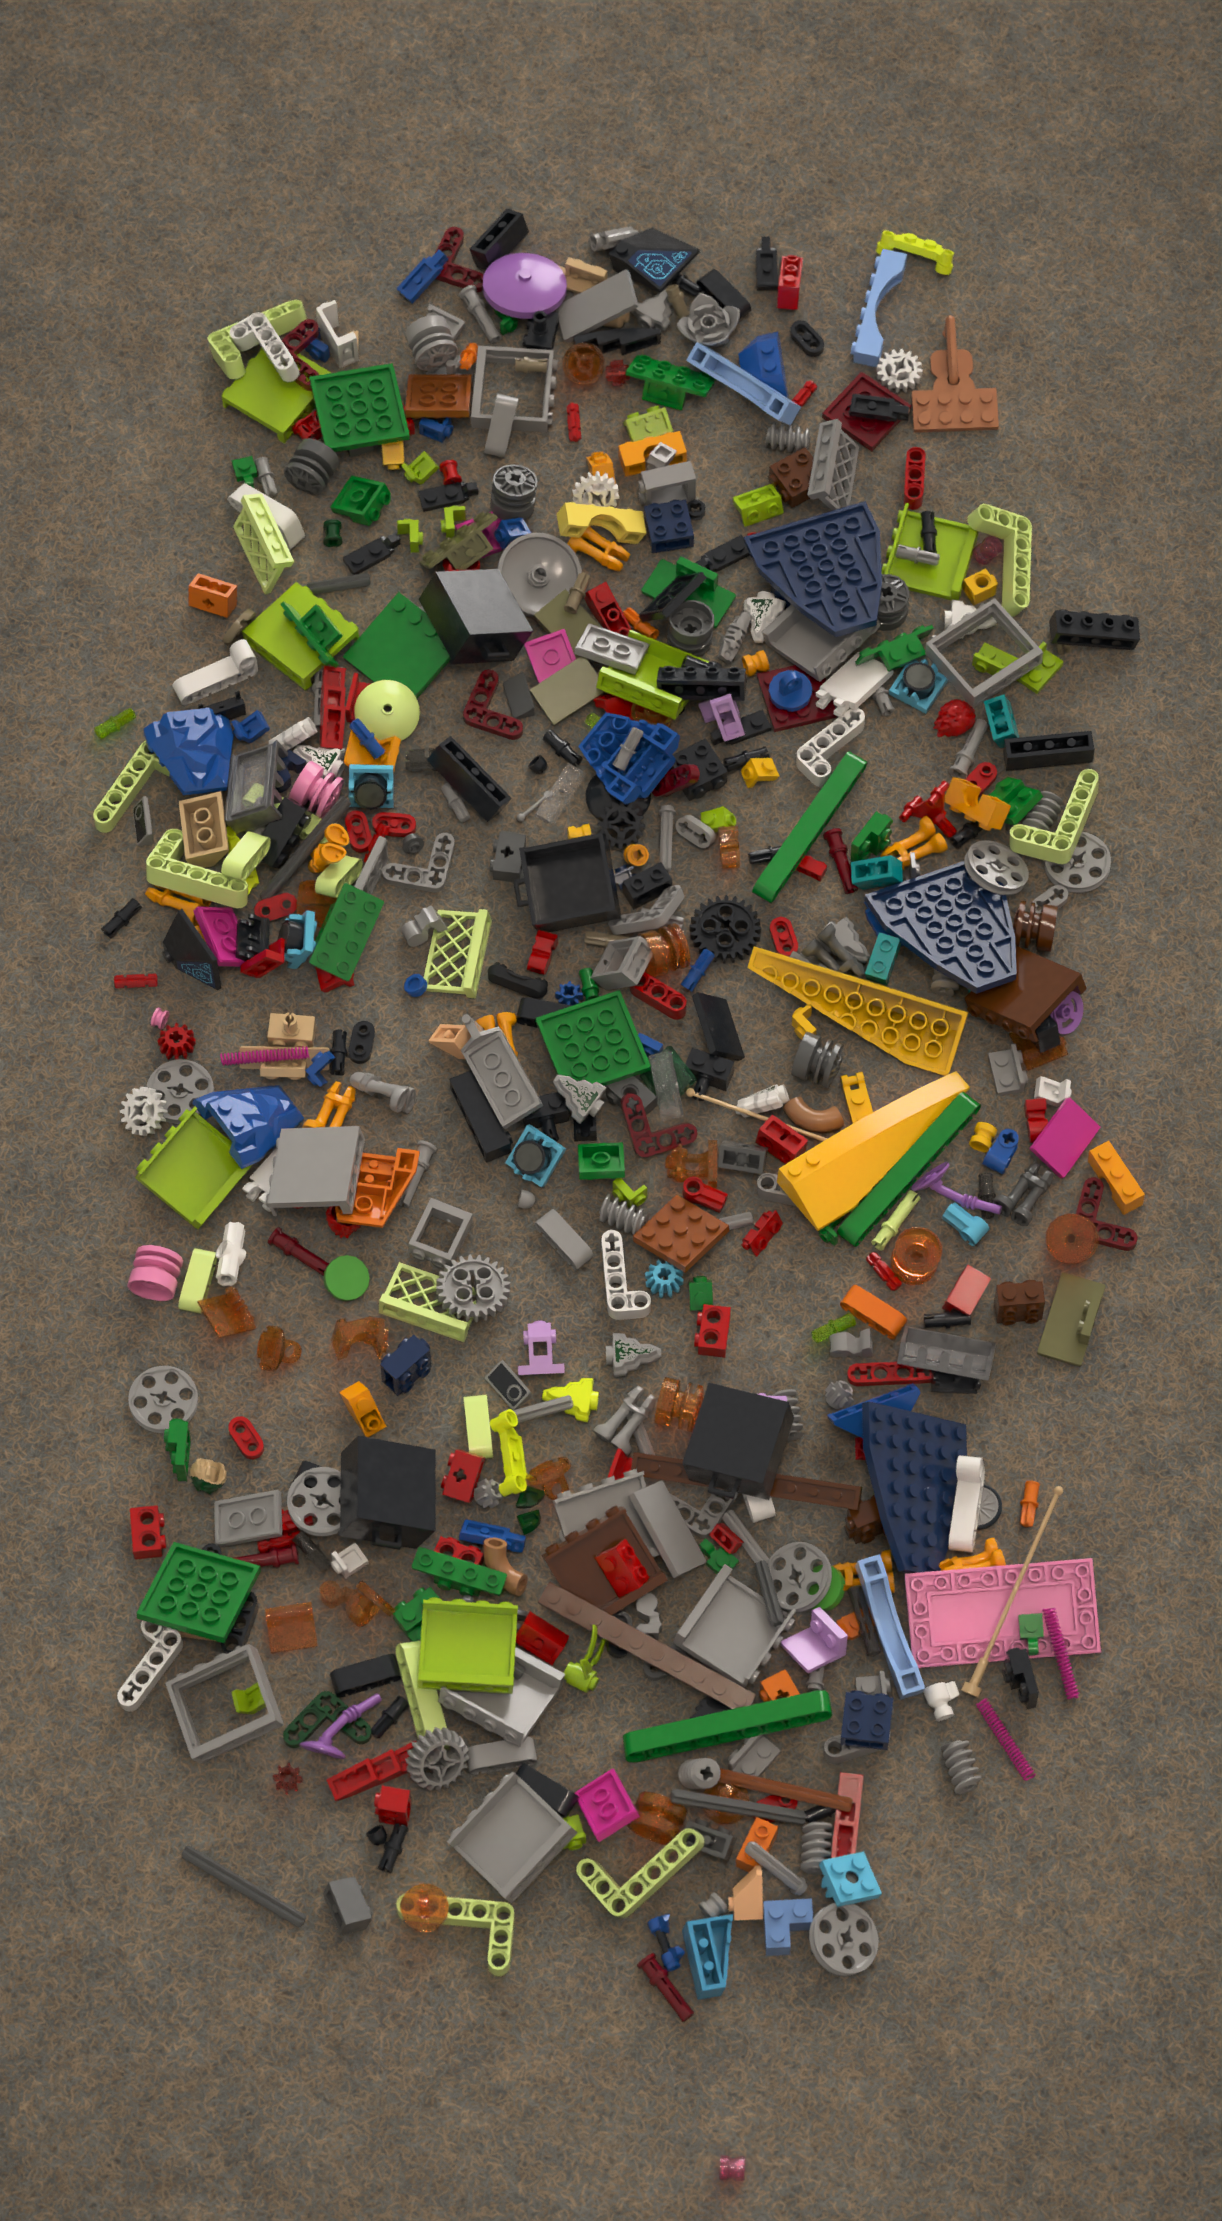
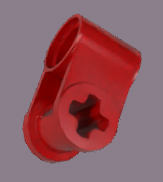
(308, 427)

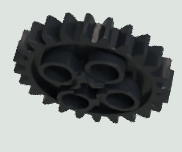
(740, 918)

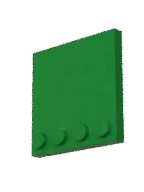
(359, 408)
(400, 647)
(594, 1041)
(198, 1592)

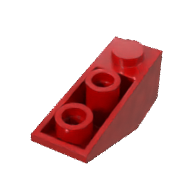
(789, 282)
(606, 609)

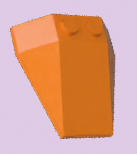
(380, 1187)

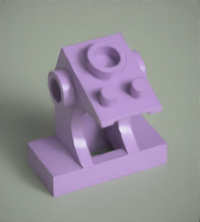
(725, 709)
(539, 1332)

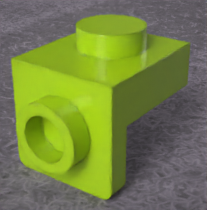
(420, 469)
(452, 514)
(411, 527)
(718, 818)
(625, 1193)
(248, 1700)

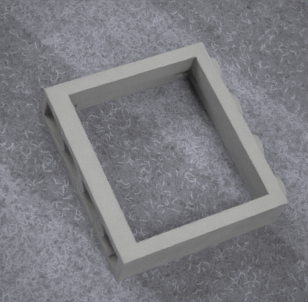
(508, 355)
(977, 695)
(238, 1736)

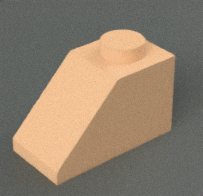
(451, 1039)
(748, 1897)

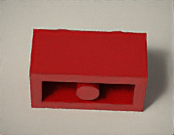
(812, 868)
(726, 1538)

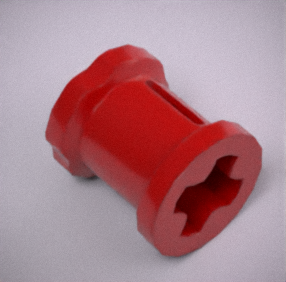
(450, 472)

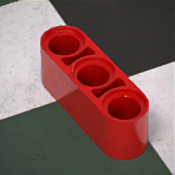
(914, 469)
(664, 1003)

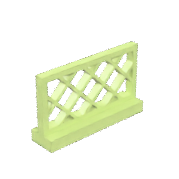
(271, 543)
(474, 959)
(423, 1315)

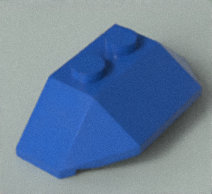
(765, 361)
(851, 1417)

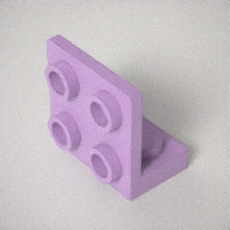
(817, 1644)

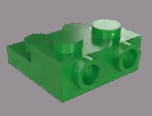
(361, 500)
(1018, 796)
(872, 837)
(601, 1161)
(178, 1444)
(409, 1615)

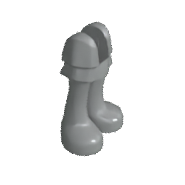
(401, 1097)
(621, 1440)

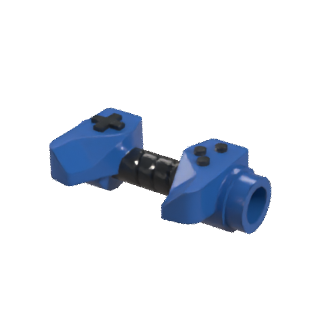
(671, 1956)

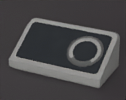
(143, 822)
(508, 1385)

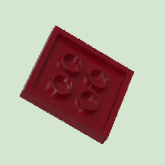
(863, 430)
(786, 719)

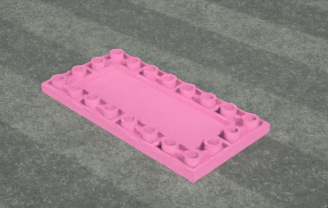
(959, 1609)

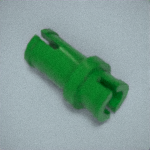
(590, 988)

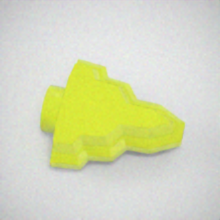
(582, 1395)

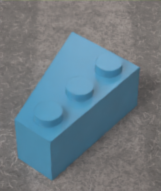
(708, 1952)

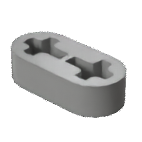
(695, 831)
(1047, 896)

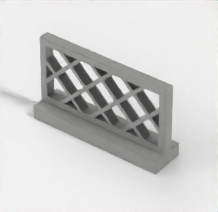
(825, 468)

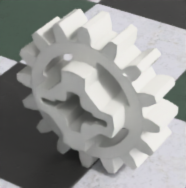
(899, 370)
(598, 486)
(142, 1111)

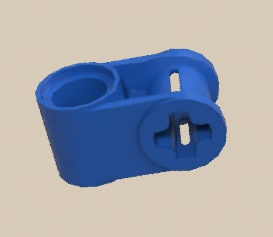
(1000, 1154)

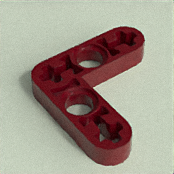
(450, 268)
(298, 333)
(481, 709)
(666, 785)
(646, 1135)
(1095, 1202)

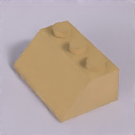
(204, 829)

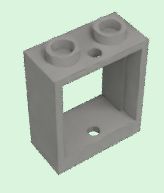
(667, 484)
(624, 965)
(446, 1213)

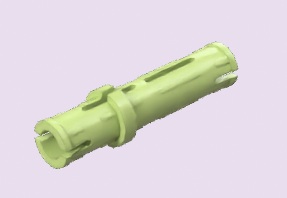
(890, 1227)

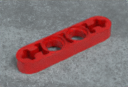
(891, 1379)

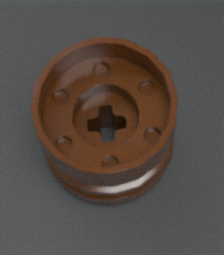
(1035, 925)

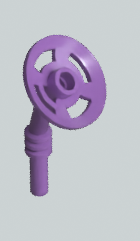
(1064, 1012)
(933, 1180)
(324, 1743)

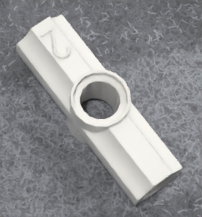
(230, 1254)

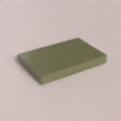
(555, 618)
(567, 690)

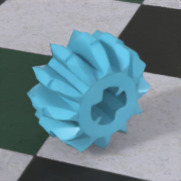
(662, 1286)

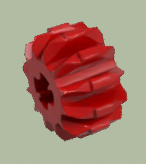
(168, 1038)

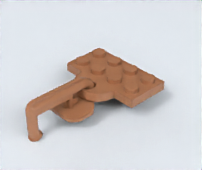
(954, 400)

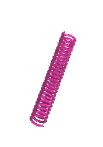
(266, 1058)
(1060, 1651)
(1007, 1738)

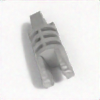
(734, 637)

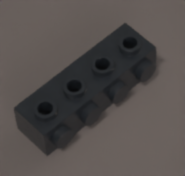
(1094, 629)
(702, 683)
(1048, 750)
(465, 777)
(480, 1117)

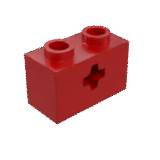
(472, 1466)

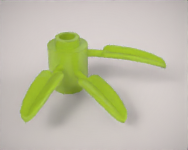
(581, 1674)

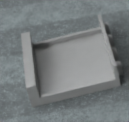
(809, 644)
(316, 1168)
(593, 1502)
(731, 1630)
(510, 1714)
(511, 1836)

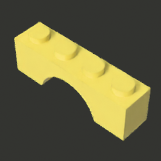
(624, 524)

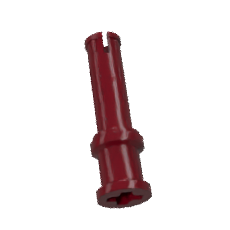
(839, 853)
(292, 1247)
(274, 1557)
(659, 1978)

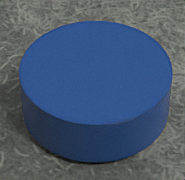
(415, 985)

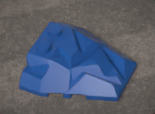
(193, 748)
(645, 767)
(250, 1119)

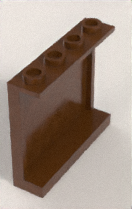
(1029, 999)
(580, 1574)

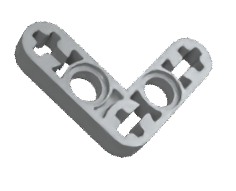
(426, 875)
(650, 919)
(705, 1514)

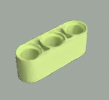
(246, 856)
(336, 874)
(197, 1280)
(478, 1425)

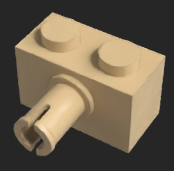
(291, 1030)

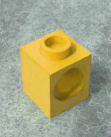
(978, 594)

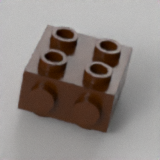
(792, 477)
(1019, 1302)
(864, 1523)

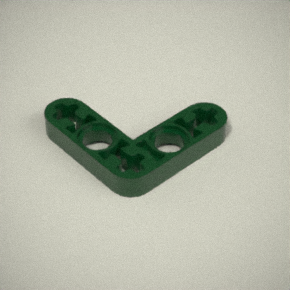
(322, 1713)

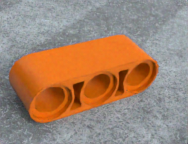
(874, 1311)

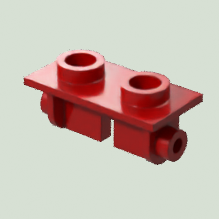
(768, 1226)

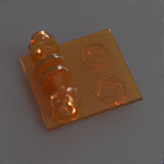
(1032, 1057)
(227, 1313)
(291, 1627)

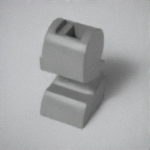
(661, 456)
(417, 930)
(845, 1344)
(647, 1610)

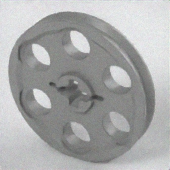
(996, 867)
(1082, 869)
(178, 1081)
(160, 1389)
(311, 1506)
(806, 1579)
(835, 1942)

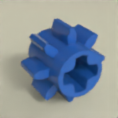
(569, 990)

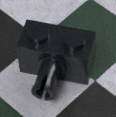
(541, 331)
(709, 1071)
(551, 1113)

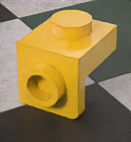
(393, 455)
(759, 770)
(800, 1021)

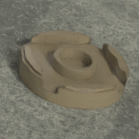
(238, 626)

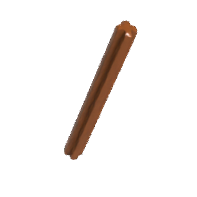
(786, 1790)

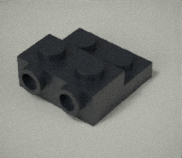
(1020, 1675)

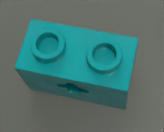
(1001, 719)
(876, 872)
(883, 959)

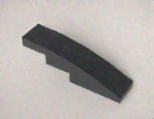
(624, 339)

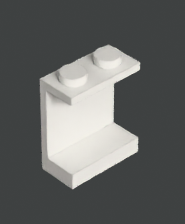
(343, 348)

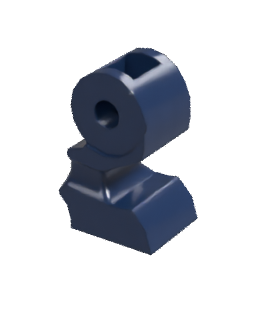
(291, 762)

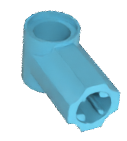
(969, 1227)

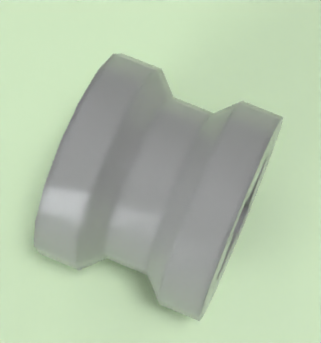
(713, 1906)

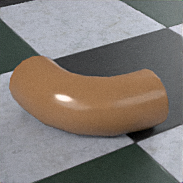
(811, 1119)
(496, 1558)

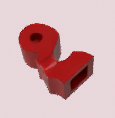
(541, 952)
(1035, 1114)

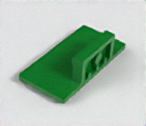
(669, 383)
(708, 591)
(345, 931)

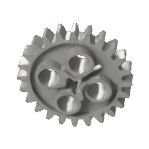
(494, 1286)

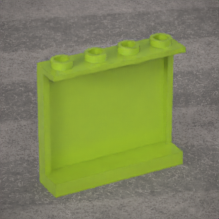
(269, 398)
(953, 544)
(281, 644)
(643, 685)
(191, 1169)
(468, 1646)

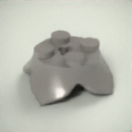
(708, 322)

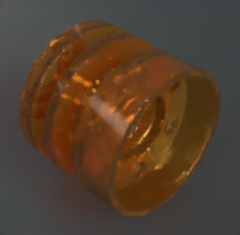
(668, 950)
(917, 1244)
(678, 1404)

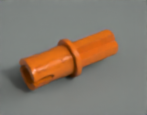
(468, 356)
(643, 627)
(1029, 1503)

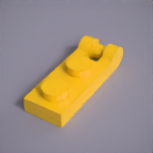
(858, 1099)

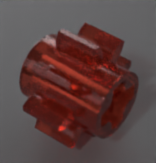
(617, 373)
(282, 1774)

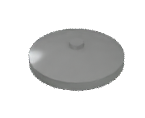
(538, 569)

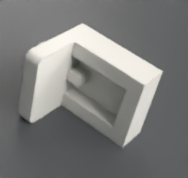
(1051, 1090)
(348, 1560)

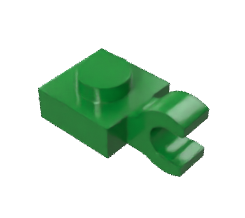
(245, 470)
(718, 1557)
(1031, 1629)

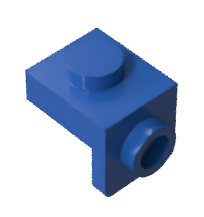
(318, 349)
(251, 727)
(319, 1061)

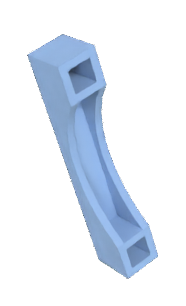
(889, 273)
(744, 383)
(889, 1630)

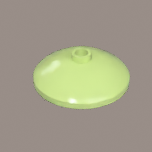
(399, 721)

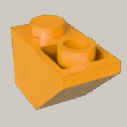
(600, 462)
(363, 1408)

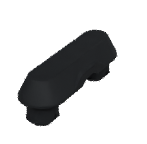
(524, 985)

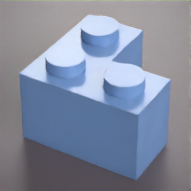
(780, 1919)

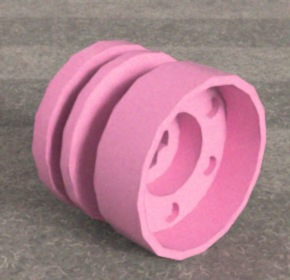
(313, 788)
(155, 1273)

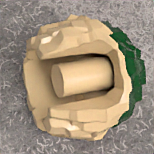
(207, 1475)

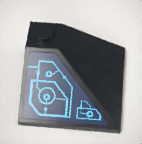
(652, 258)
(190, 952)

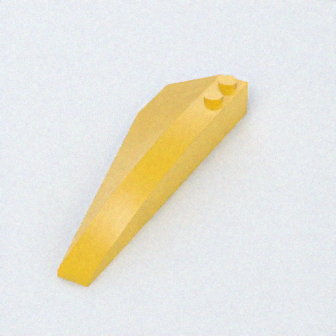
(898, 1022)
(849, 1164)

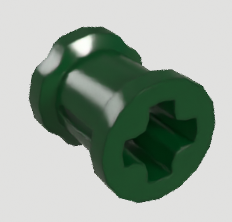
(332, 533)

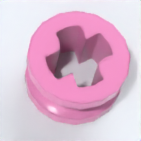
(159, 1018)

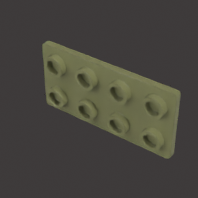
(464, 547)
(1071, 1319)

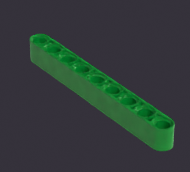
(809, 827)
(909, 1167)
(727, 1726)

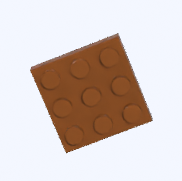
(438, 395)
(681, 1233)

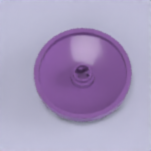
(524, 284)

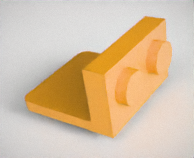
(360, 755)

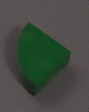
(529, 1498)
(529, 1521)

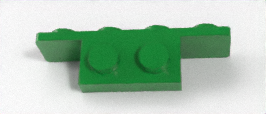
(318, 630)
(898, 652)
(458, 1573)

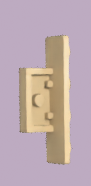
(581, 275)
(273, 1070)

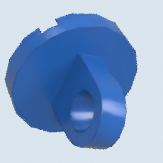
(790, 690)

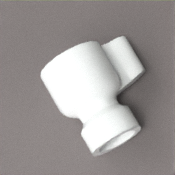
(938, 1697)

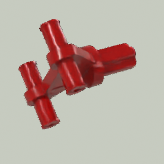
(932, 808)

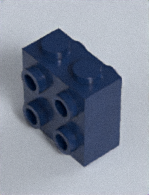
(668, 526)
(406, 1365)
(866, 1720)

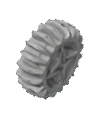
(430, 1753)

